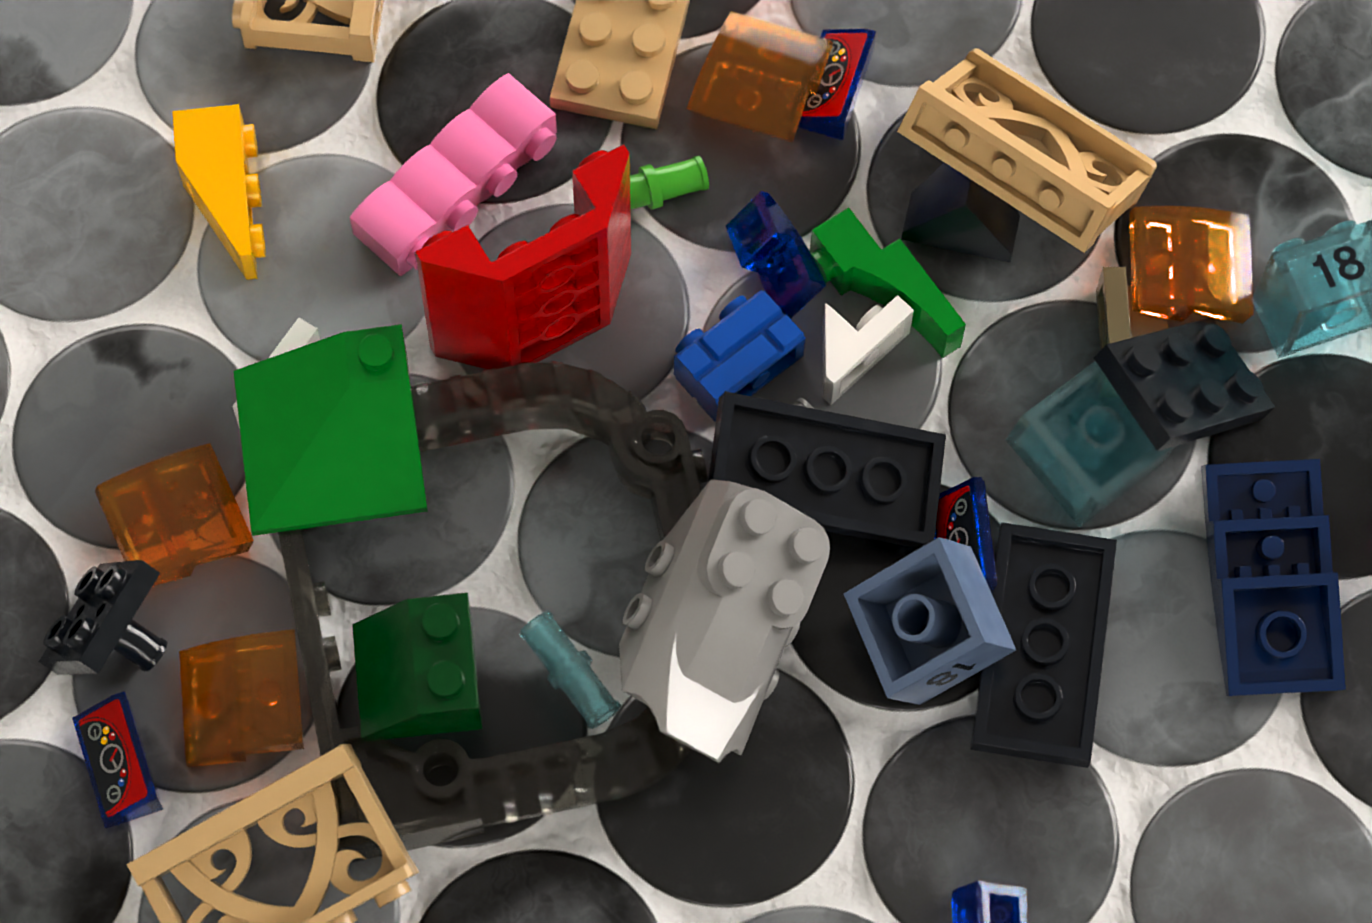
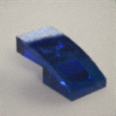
(774, 250)

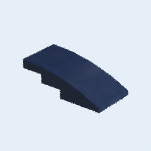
(1273, 578)

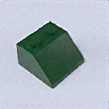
(417, 669)

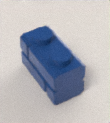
(738, 352)

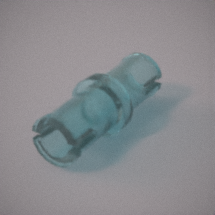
(569, 669)

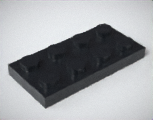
(833, 467)
(1056, 610)

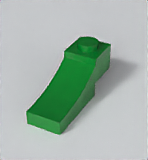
(856, 263)

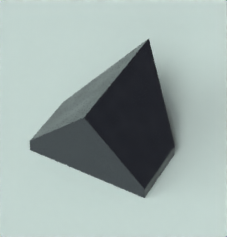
(960, 216)

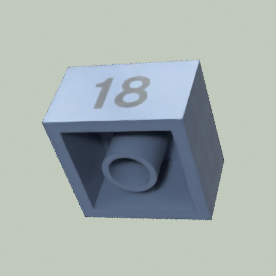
(929, 621)

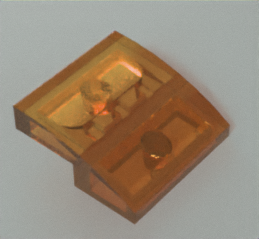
(759, 76)
(1191, 263)
(175, 513)
(241, 698)

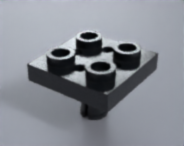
(104, 621)

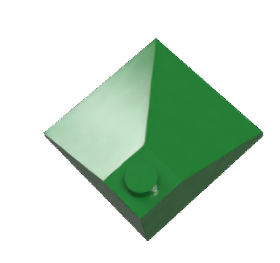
(330, 433)

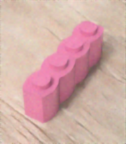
(456, 172)

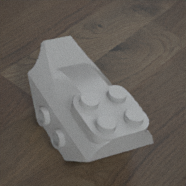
(719, 613)

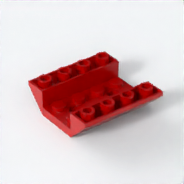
(537, 291)

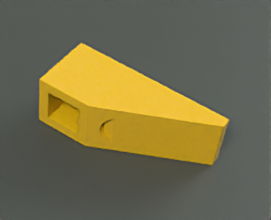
(214, 170)

